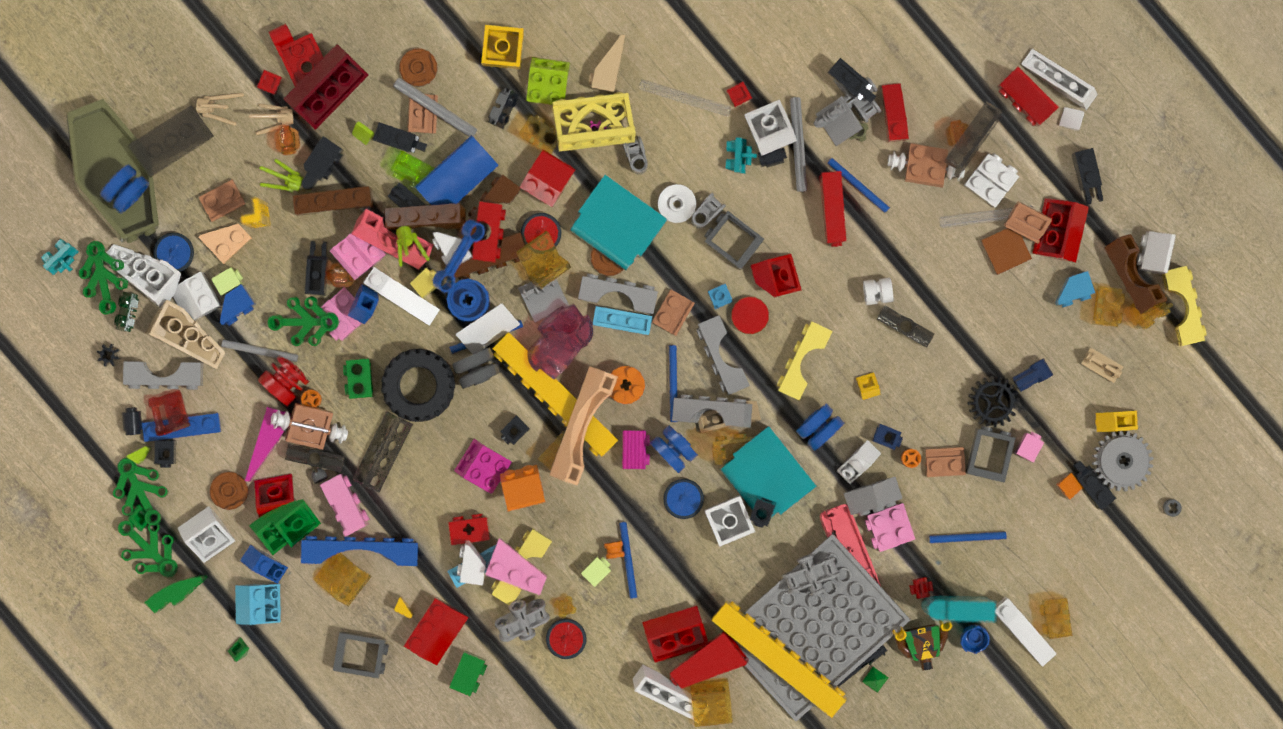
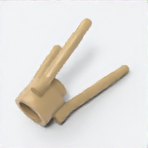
(206, 105)
(283, 116)

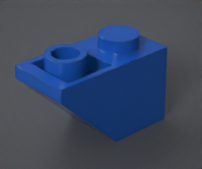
(236, 303)
(364, 304)
(263, 564)

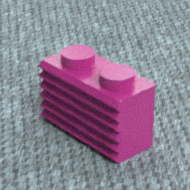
(635, 449)

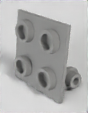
(838, 121)
(542, 301)

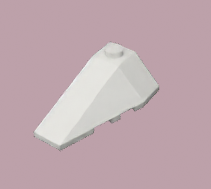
(150, 276)

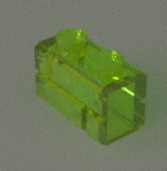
(410, 168)

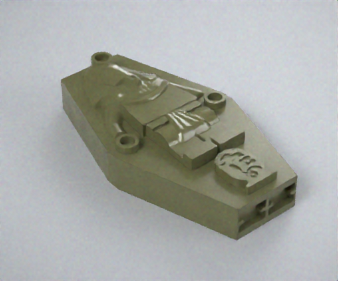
(97, 154)

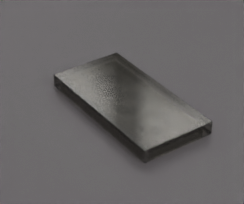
(170, 141)

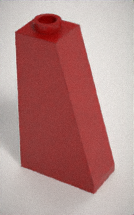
(833, 208)
(711, 660)

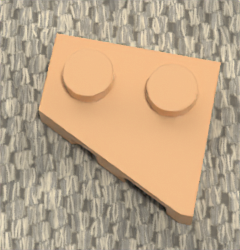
(226, 241)

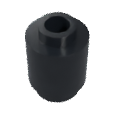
(773, 158)
(132, 421)

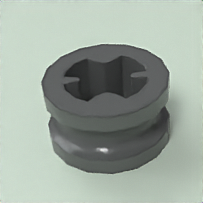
(1178, 506)

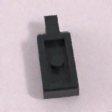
(851, 80)
(398, 138)
(1096, 490)

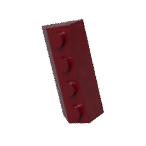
(326, 86)

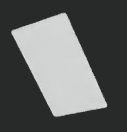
(487, 329)

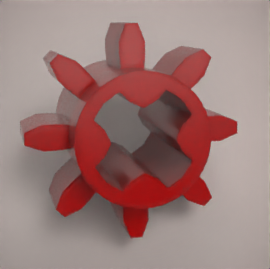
(921, 587)

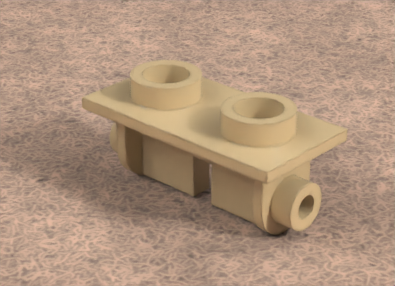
(1102, 365)

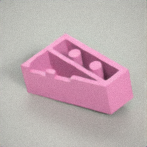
(345, 504)
(514, 569)

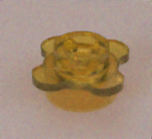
(560, 605)

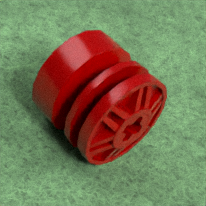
(283, 380)

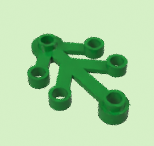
(101, 275)
(306, 321)
(138, 488)
(150, 550)

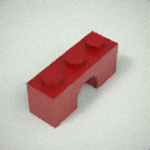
(488, 249)

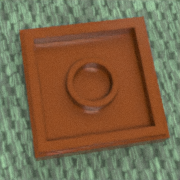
(1006, 250)

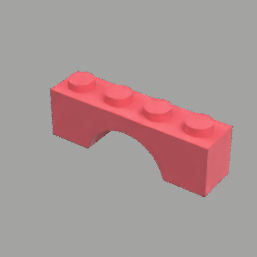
(373, 231)

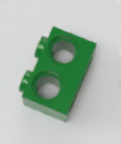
(364, 378)

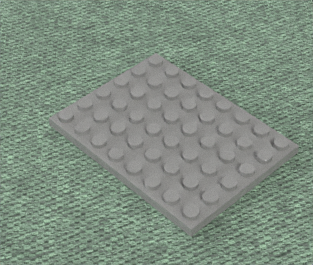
(828, 629)

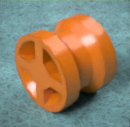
(311, 398)
(913, 460)
(614, 550)

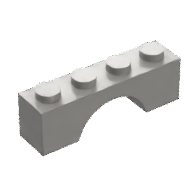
(642, 298)
(139, 374)
(732, 378)
(690, 410)

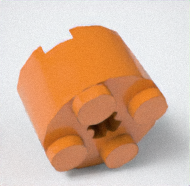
(635, 390)

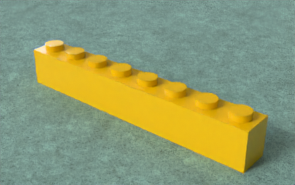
(551, 391)
(779, 659)

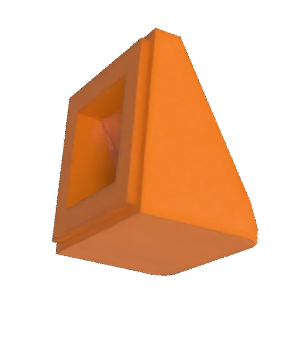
(1069, 486)

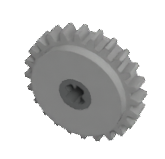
(1125, 447)

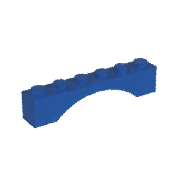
(317, 551)

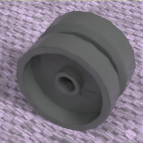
(476, 368)

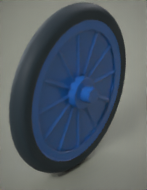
(175, 250)
(683, 498)

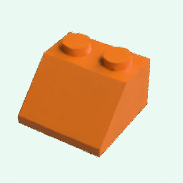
(522, 487)

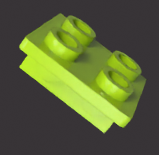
(547, 80)

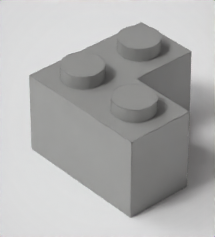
(873, 497)

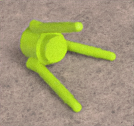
(293, 181)
(405, 239)

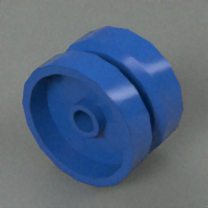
(124, 189)
(458, 295)
(817, 424)
(674, 448)

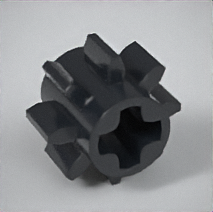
(103, 353)

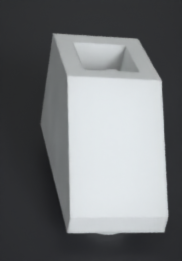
(448, 245)
(858, 462)
(473, 565)

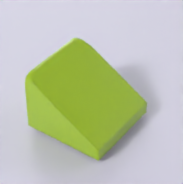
(362, 133)
(139, 455)

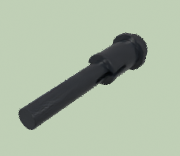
(878, 653)

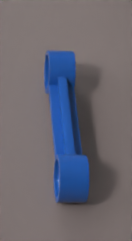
(458, 255)

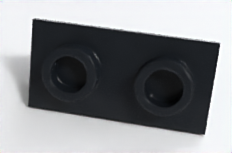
(507, 100)
(403, 197)

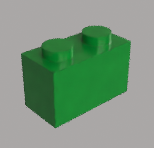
(467, 673)

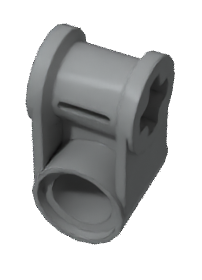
(636, 153)
(708, 210)

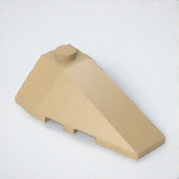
(178, 330)

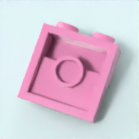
(357, 255)
(340, 305)
(889, 527)

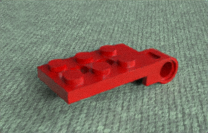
(295, 52)

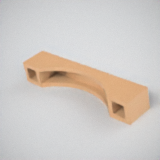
(569, 459)

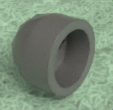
(319, 476)

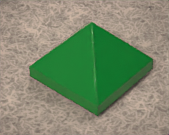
(137, 518)
(238, 650)
(875, 679)

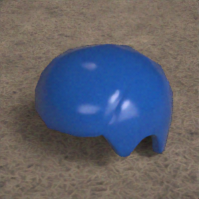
(974, 639)

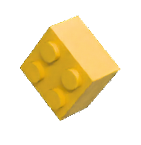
(502, 47)

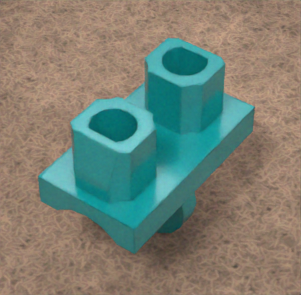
(743, 155)
(61, 259)

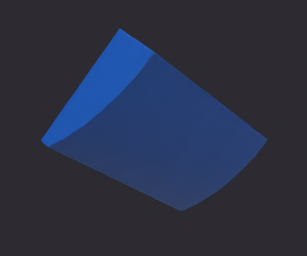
(457, 174)

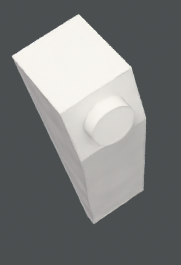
(1060, 79)
(401, 296)
(1024, 631)
(662, 690)

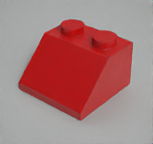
(547, 178)

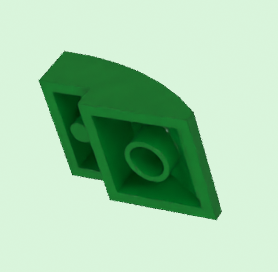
(285, 525)
(174, 593)

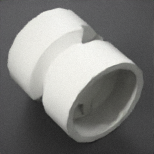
(878, 291)

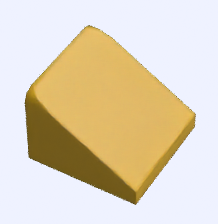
(868, 386)
(403, 609)

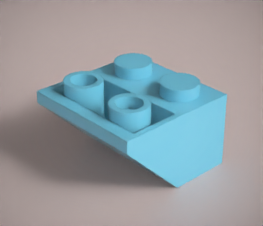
(257, 604)

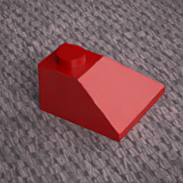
(777, 275)
(273, 493)

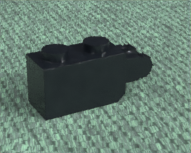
(321, 162)
(1087, 173)
(316, 271)

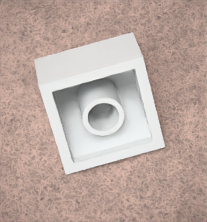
(1155, 252)
(196, 296)
(206, 534)

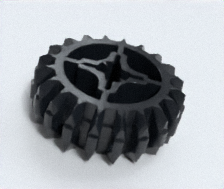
(1007, 410)

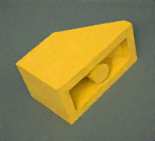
(1116, 421)

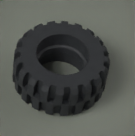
(444, 385)

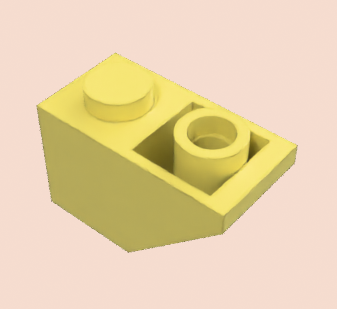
(424, 283)

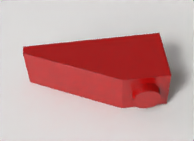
(894, 113)

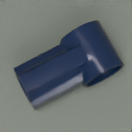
(1036, 373)

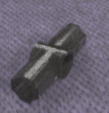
(916, 333)
(303, 454)

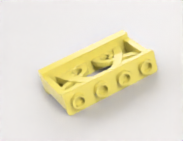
(590, 138)

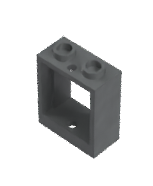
(747, 254)
(986, 431)
(340, 654)

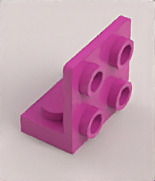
(482, 466)

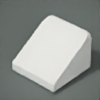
(1071, 118)

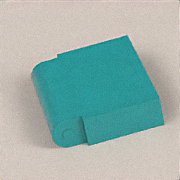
(617, 223)
(769, 471)
(959, 608)

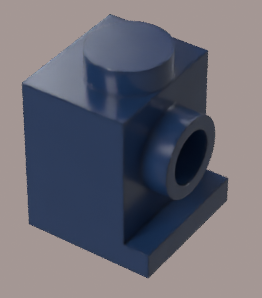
(880, 433)

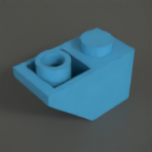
(1075, 287)

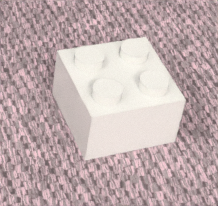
(770, 127)
(729, 520)

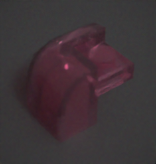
(571, 322)
(553, 352)

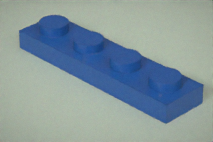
(199, 425)

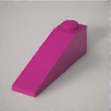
(266, 442)

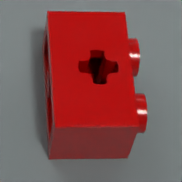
(480, 531)

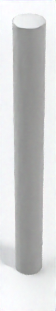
(259, 350)

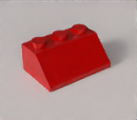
(1027, 97)
(1064, 232)
(436, 631)
(675, 634)

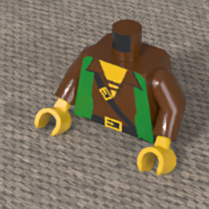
(923, 642)

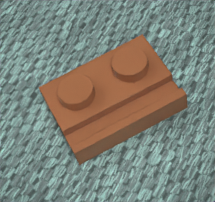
(421, 119)
(222, 200)
(1028, 222)
(673, 312)
(945, 462)

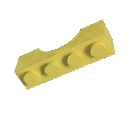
(1190, 328)
(814, 338)
(534, 546)

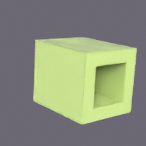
(227, 280)
(596, 570)

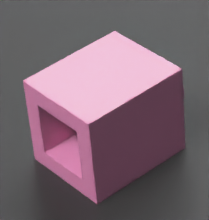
(1029, 446)

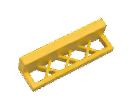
(260, 218)

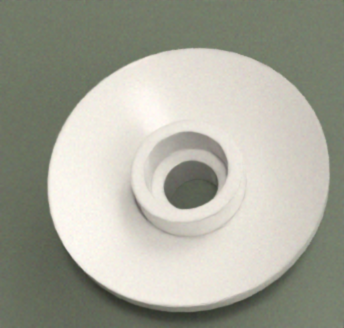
(681, 194)

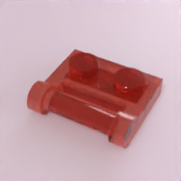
(175, 412)

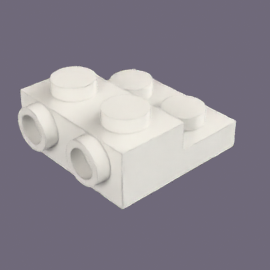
(992, 179)

